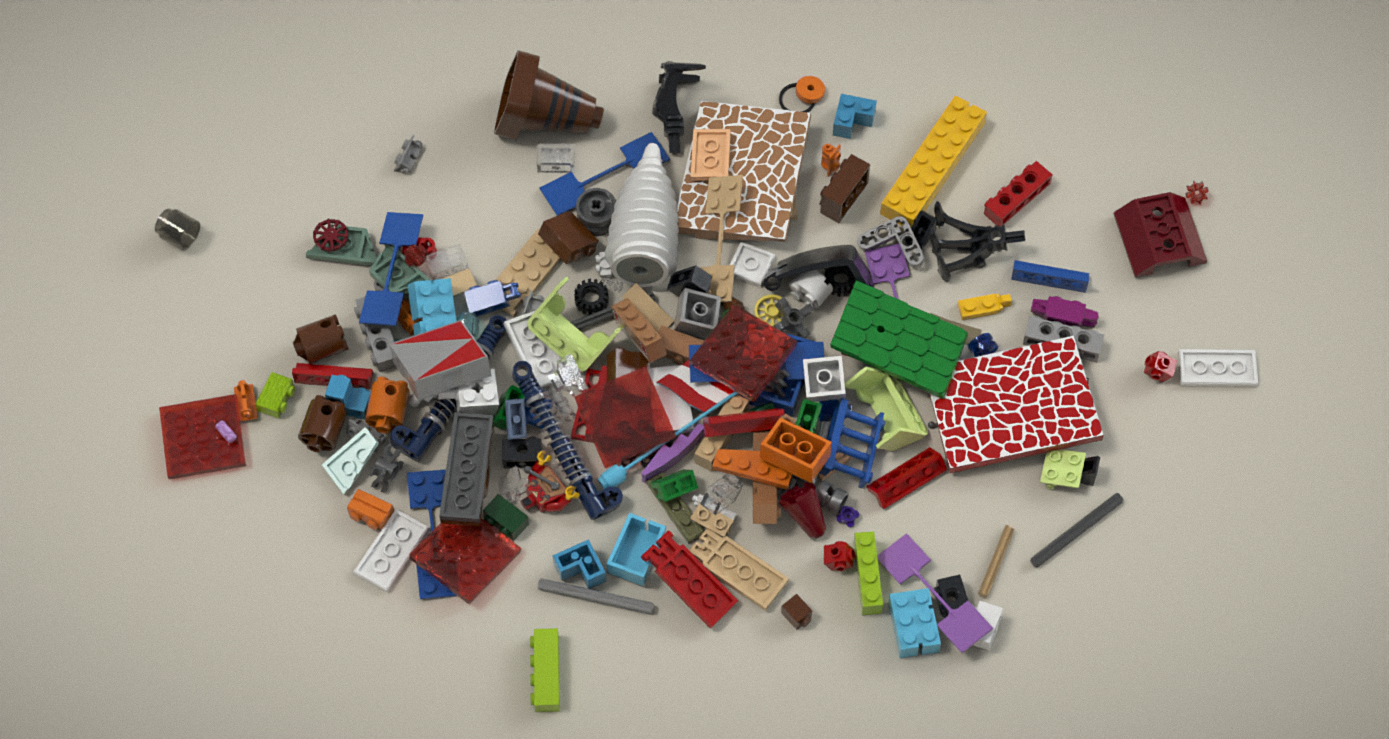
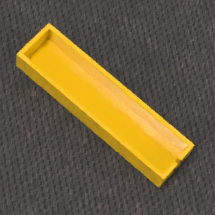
(934, 161)

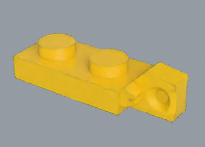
(983, 305)

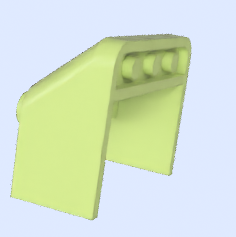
(564, 336)
(889, 396)

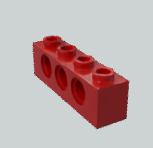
(999, 213)

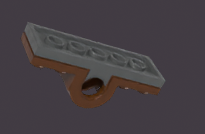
(467, 469)

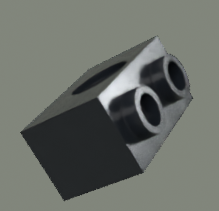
(690, 278)
(512, 458)
(951, 587)

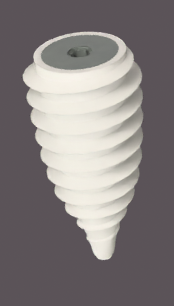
(644, 225)

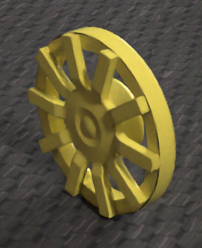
(770, 309)

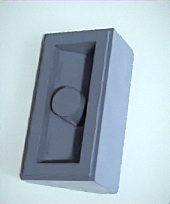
(515, 419)

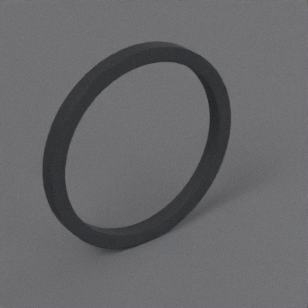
(783, 90)

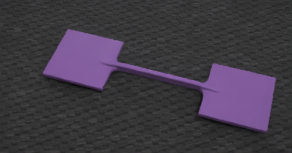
(887, 265)
(962, 625)

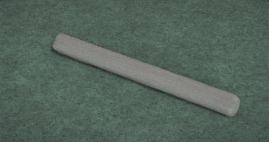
(596, 596)

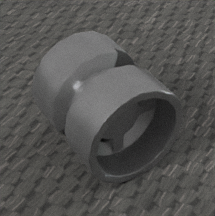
(831, 497)

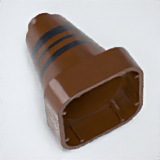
(542, 102)

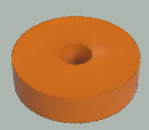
(806, 95)

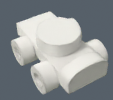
(603, 268)

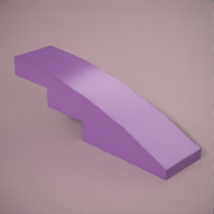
(668, 457)

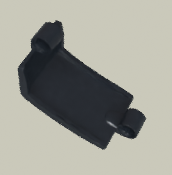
(817, 259)

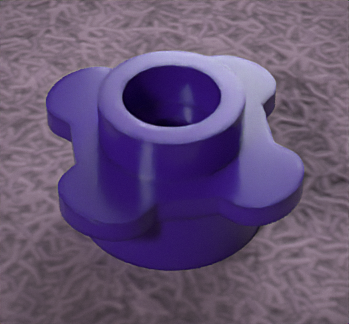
(845, 510)

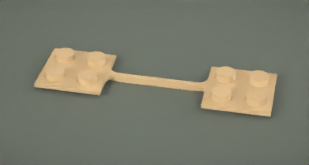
(722, 197)

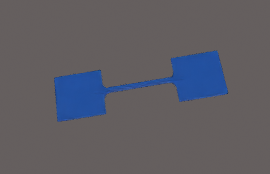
(565, 190)
(384, 306)
(793, 363)
(426, 492)

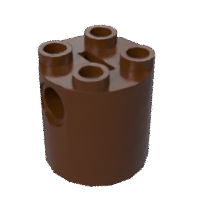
(320, 339)
(322, 424)

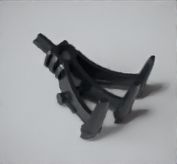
(665, 101)
(980, 245)

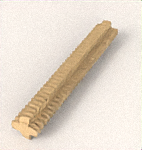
(996, 561)

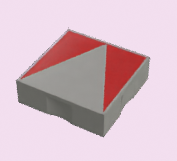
(440, 359)

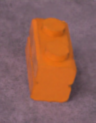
(369, 509)

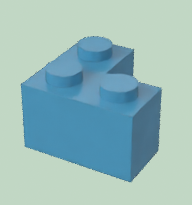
(853, 111)
(355, 399)
(580, 560)

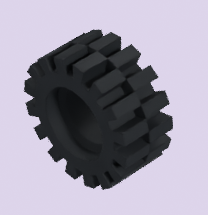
(589, 287)
(840, 287)

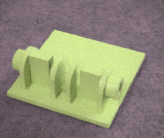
(1063, 468)

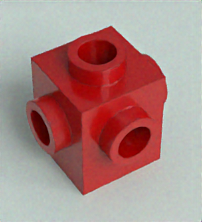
(1160, 366)
(839, 556)

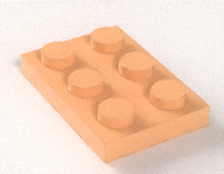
(710, 153)

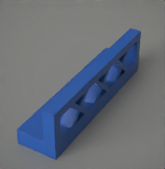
(1050, 276)

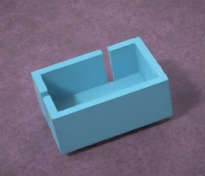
(432, 303)
(630, 546)
(914, 622)

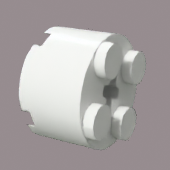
(810, 288)

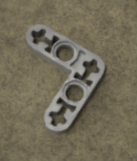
(893, 233)

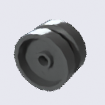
(595, 210)

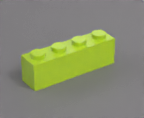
(868, 573)
(546, 670)

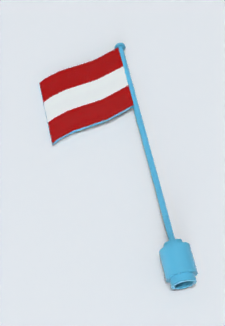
(700, 395)

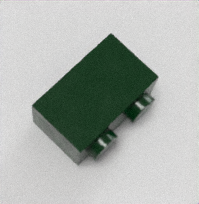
(505, 517)

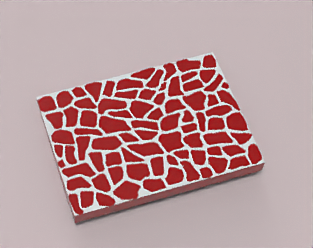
(1016, 405)

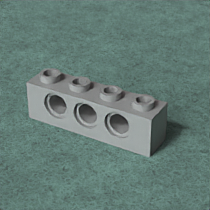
(1088, 351)
(381, 358)

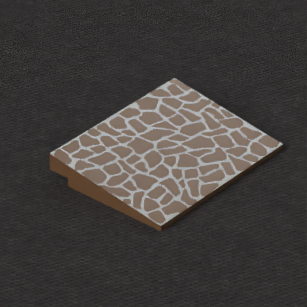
(768, 153)

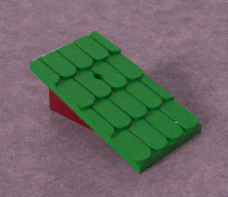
(899, 339)

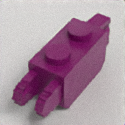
(1065, 311)

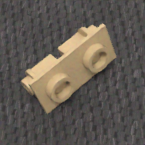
(717, 523)

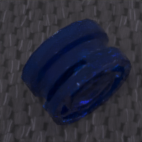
(983, 345)

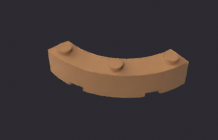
(764, 495)

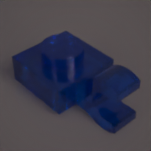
(828, 408)

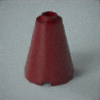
(805, 509)

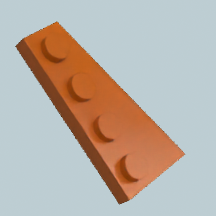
(750, 466)

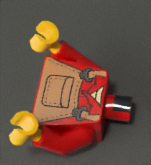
(541, 494)

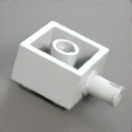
(469, 401)

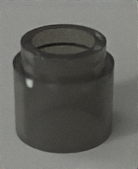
(177, 228)

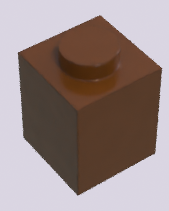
(797, 612)

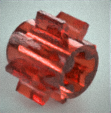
(1197, 187)
(415, 255)

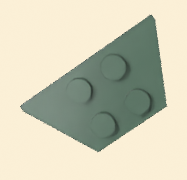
(356, 250)
(401, 275)

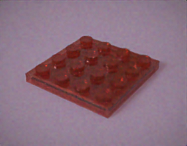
(743, 352)
(625, 417)
(193, 441)
(465, 557)

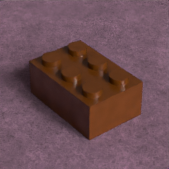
(844, 188)

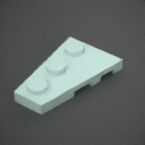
(351, 459)

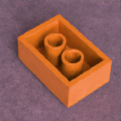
(795, 450)

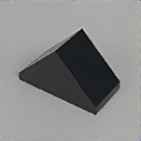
(921, 228)
(1090, 470)

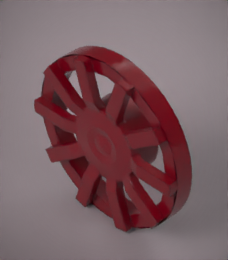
(330, 235)

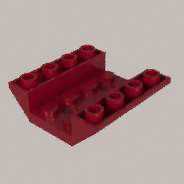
(1145, 233)

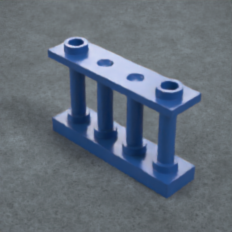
(837, 429)

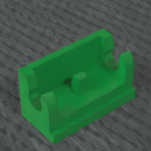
(675, 485)

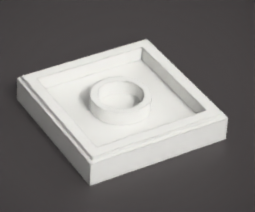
(751, 264)

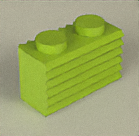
(275, 395)

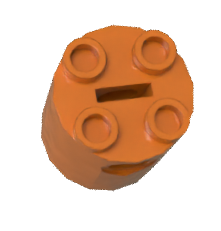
(387, 404)

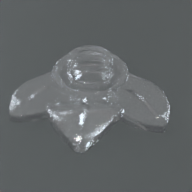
(512, 485)

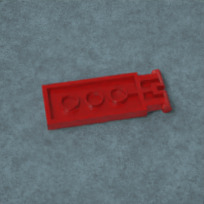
(690, 579)

